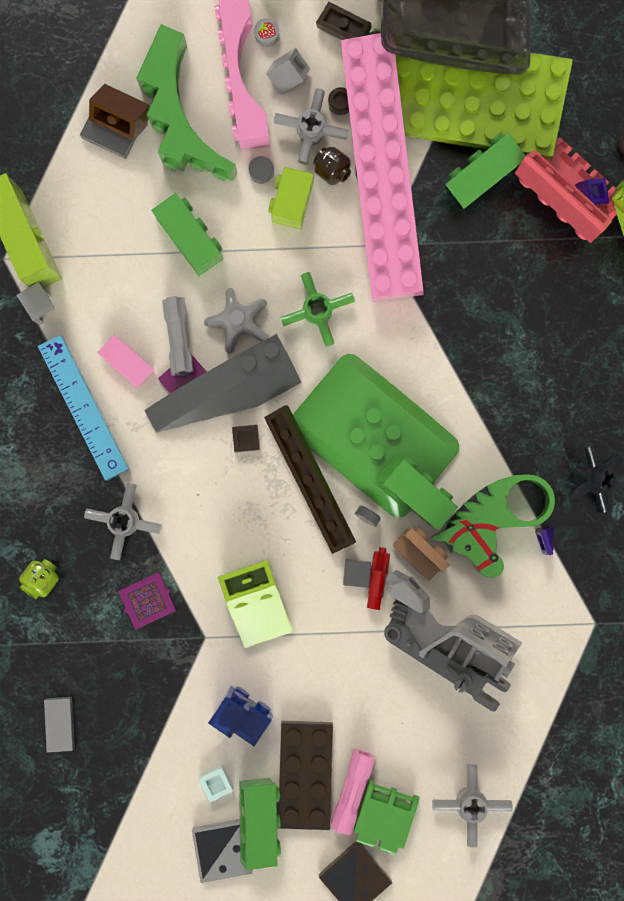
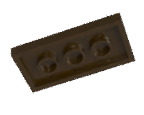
(305, 775)

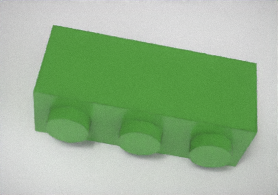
(485, 169)
(188, 233)
(417, 491)
(259, 823)

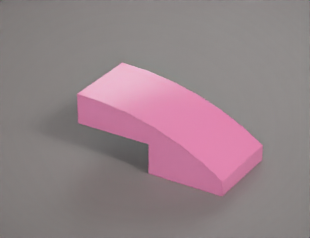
(125, 361)

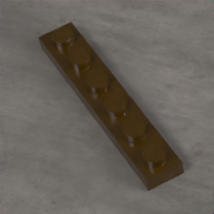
(310, 479)

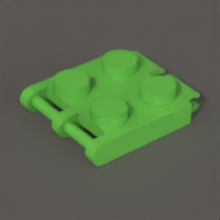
(385, 818)

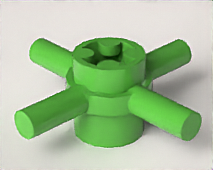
(323, 301)

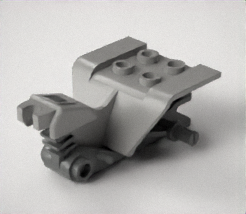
(464, 654)

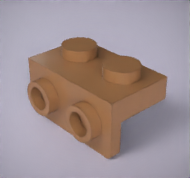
(420, 554)

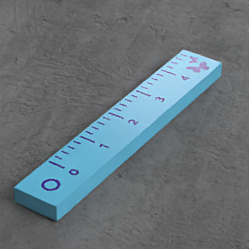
(83, 407)

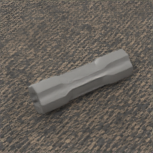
(175, 317)

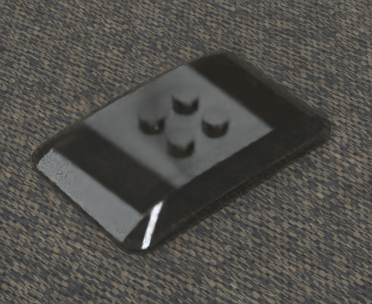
(460, 33)

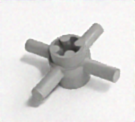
(315, 119)
(116, 527)
(471, 815)

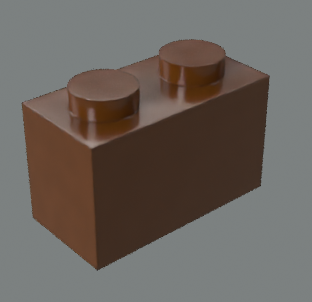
(118, 112)

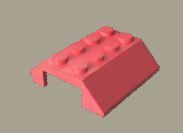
(555, 186)

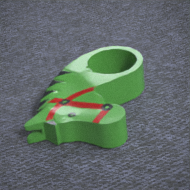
(475, 522)

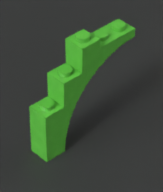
(160, 79)

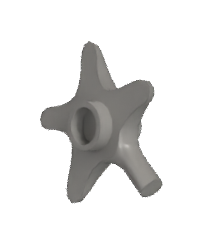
(238, 320)

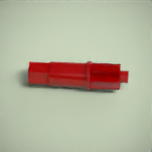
(378, 577)

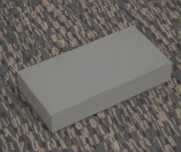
(59, 724)

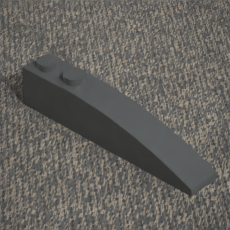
(229, 387)

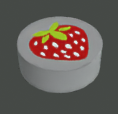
(266, 32)

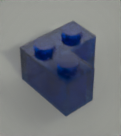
(241, 716)

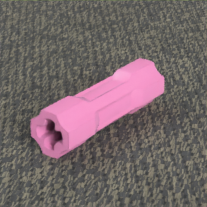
(346, 809)

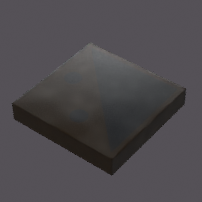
(355, 875)

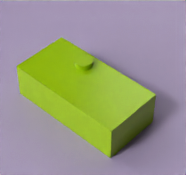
(24, 238)

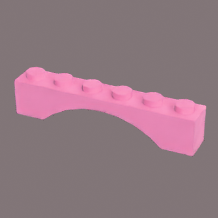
(250, 117)

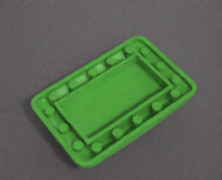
(363, 421)

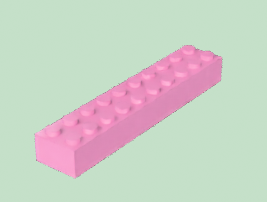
(382, 169)

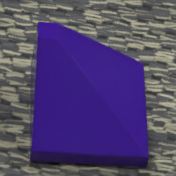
(594, 190)
(545, 539)

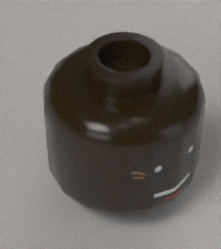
(332, 165)

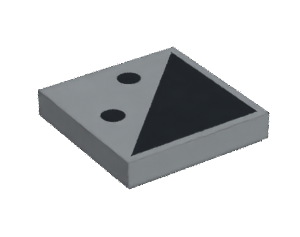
(218, 851)

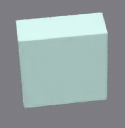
(216, 783)

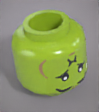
(38, 578)

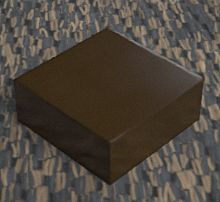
(246, 438)

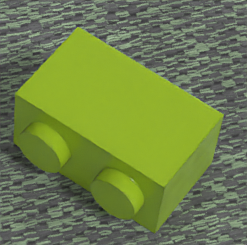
(292, 197)

